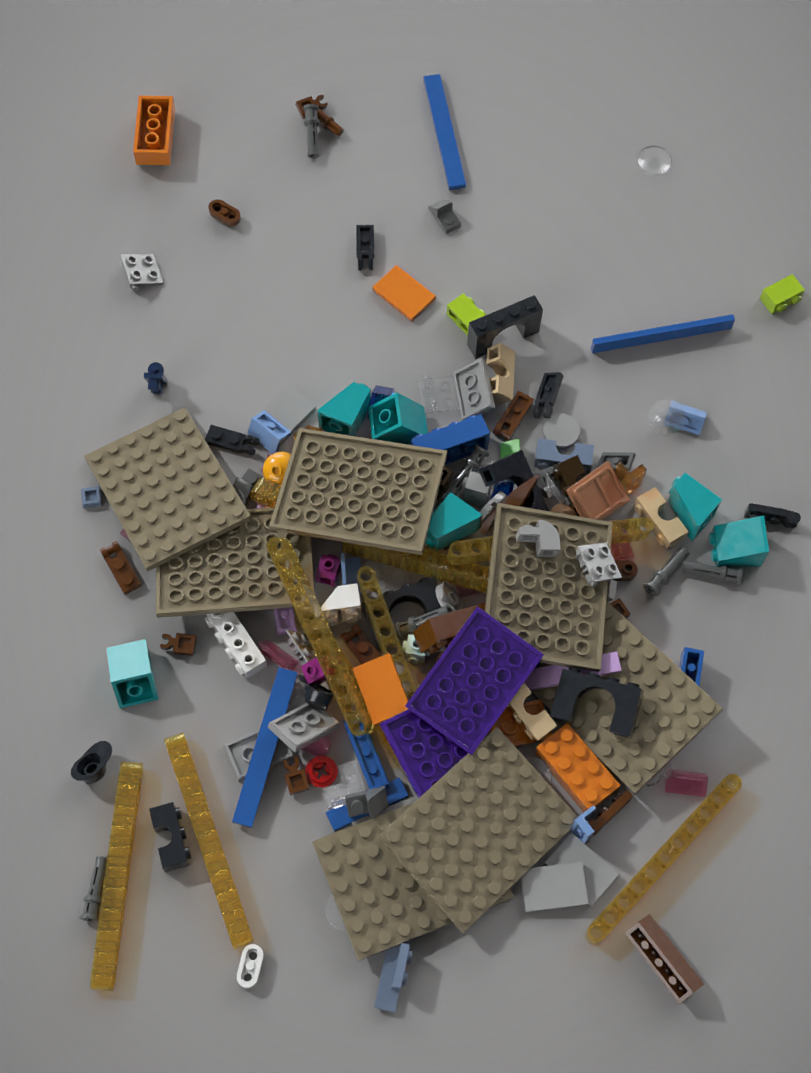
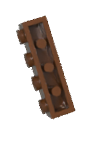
(664, 958)

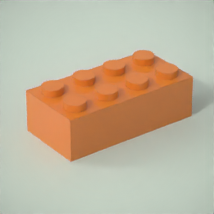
(154, 130)
(577, 768)

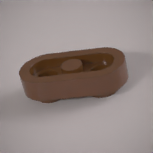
(226, 212)
(626, 575)

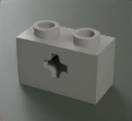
(475, 491)

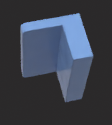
(693, 419)
(268, 431)
(349, 570)
(580, 826)

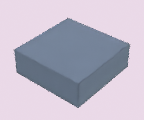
(91, 497)

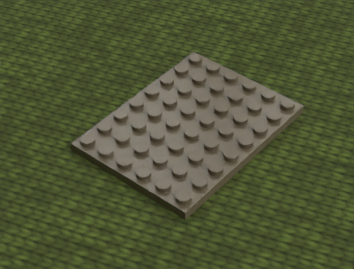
(167, 489)
(359, 491)
(230, 572)
(548, 596)
(669, 713)
(478, 829)
(375, 891)

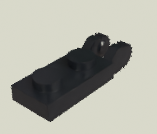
(365, 244)
(547, 394)
(230, 440)
(773, 514)

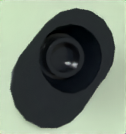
(316, 695)
(92, 764)

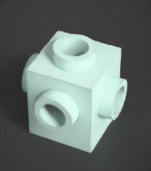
(412, 653)

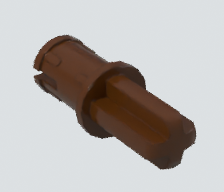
(329, 123)

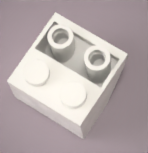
(343, 605)

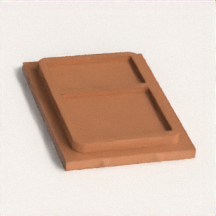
(598, 493)

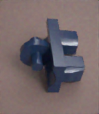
(155, 378)

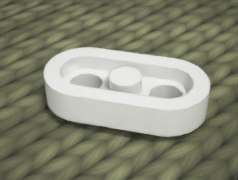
(250, 966)

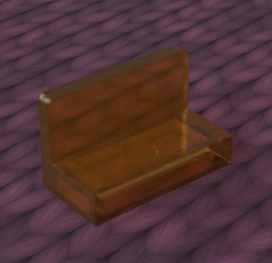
(630, 480)

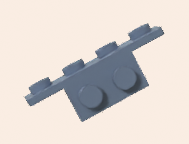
(393, 976)

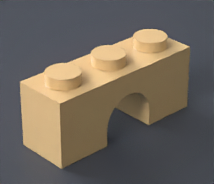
(502, 361)
(667, 532)
(536, 725)

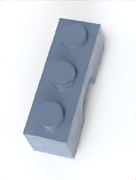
(548, 455)

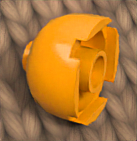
(275, 466)

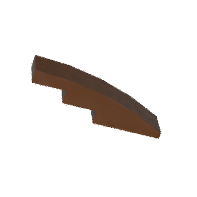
(517, 498)

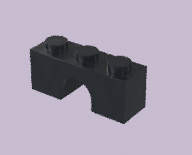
(175, 854)

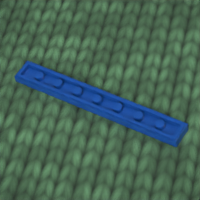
(444, 132)
(662, 333)
(264, 749)

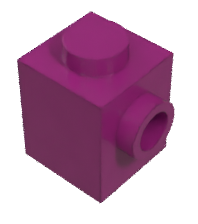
(328, 570)

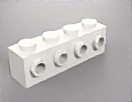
(237, 643)

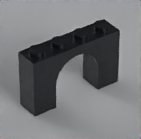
(524, 314)
(516, 469)
(421, 593)
(574, 685)

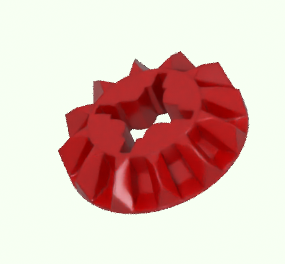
(317, 763)

